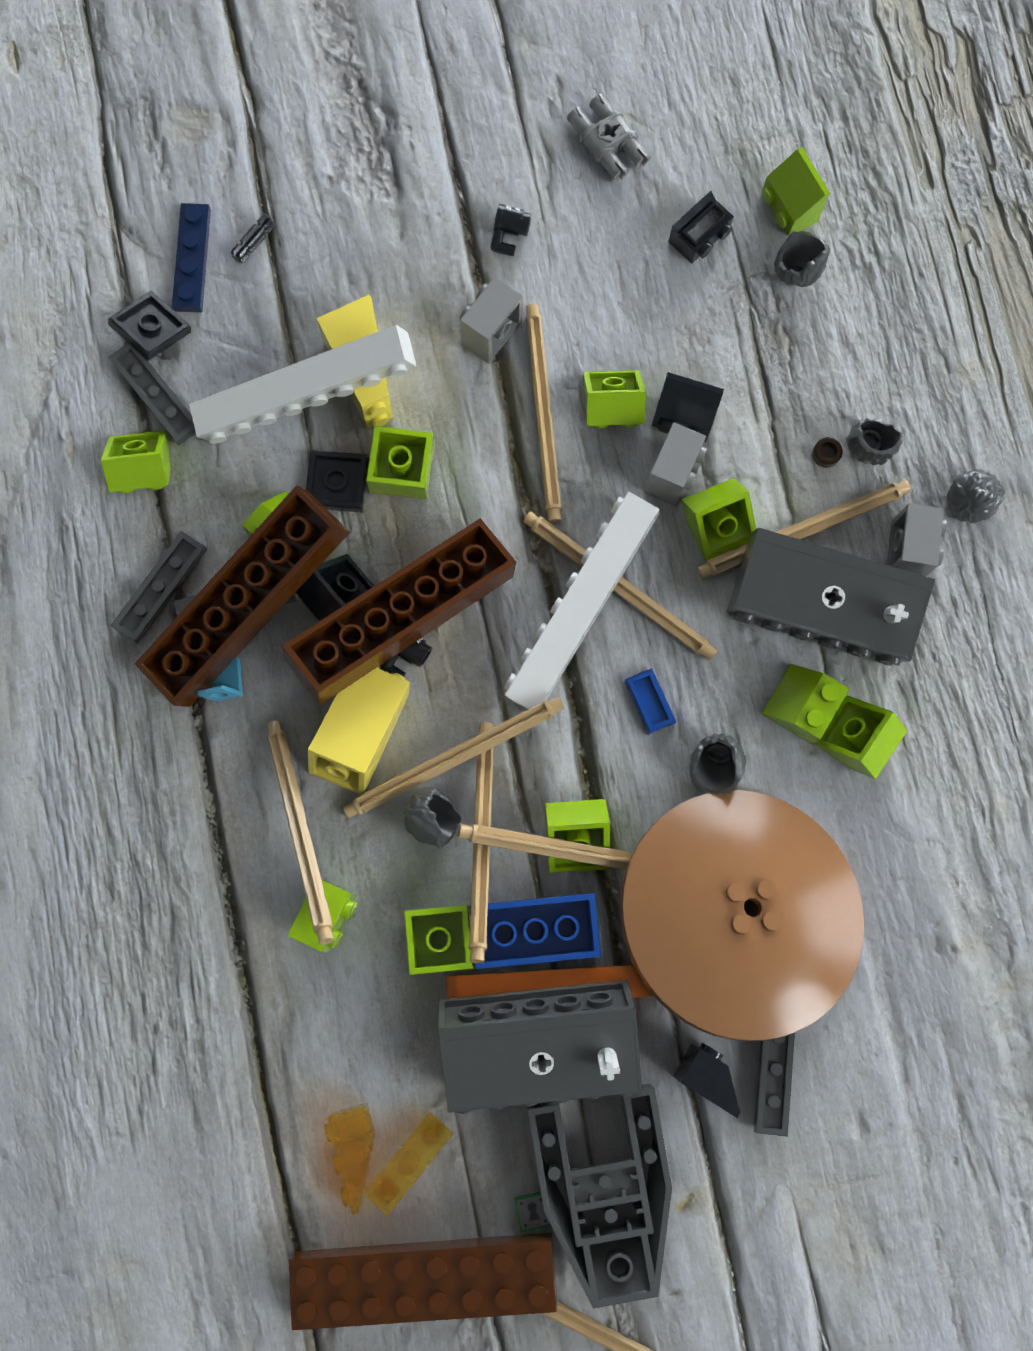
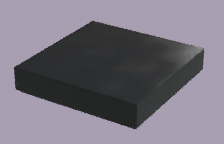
(149, 325)
(338, 479)

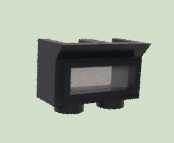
(701, 228)

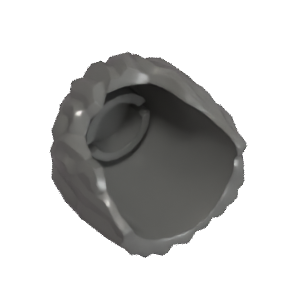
(801, 259)
(874, 441)
(975, 496)
(717, 764)
(431, 817)

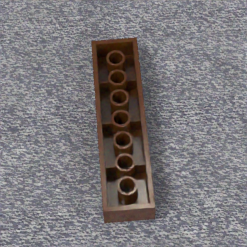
(242, 597)
(398, 611)
(422, 1281)

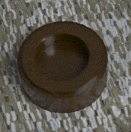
(827, 452)

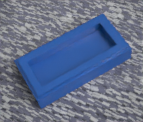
(650, 701)

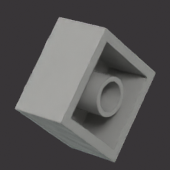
(491, 319)
(676, 464)
(917, 539)

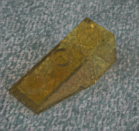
(353, 1140)
(407, 1164)

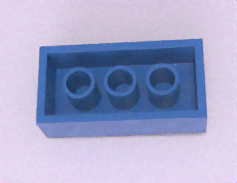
(541, 930)

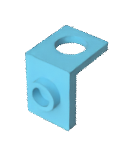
(226, 685)

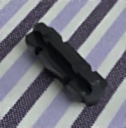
(252, 238)

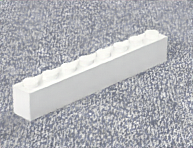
(303, 385)
(582, 602)

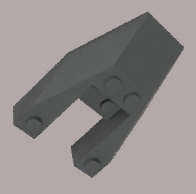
(609, 1212)

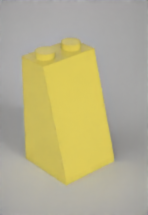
(348, 325)
(358, 730)

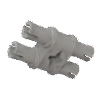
(608, 137)

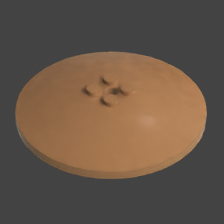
(700, 947)

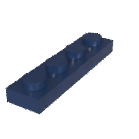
(191, 257)

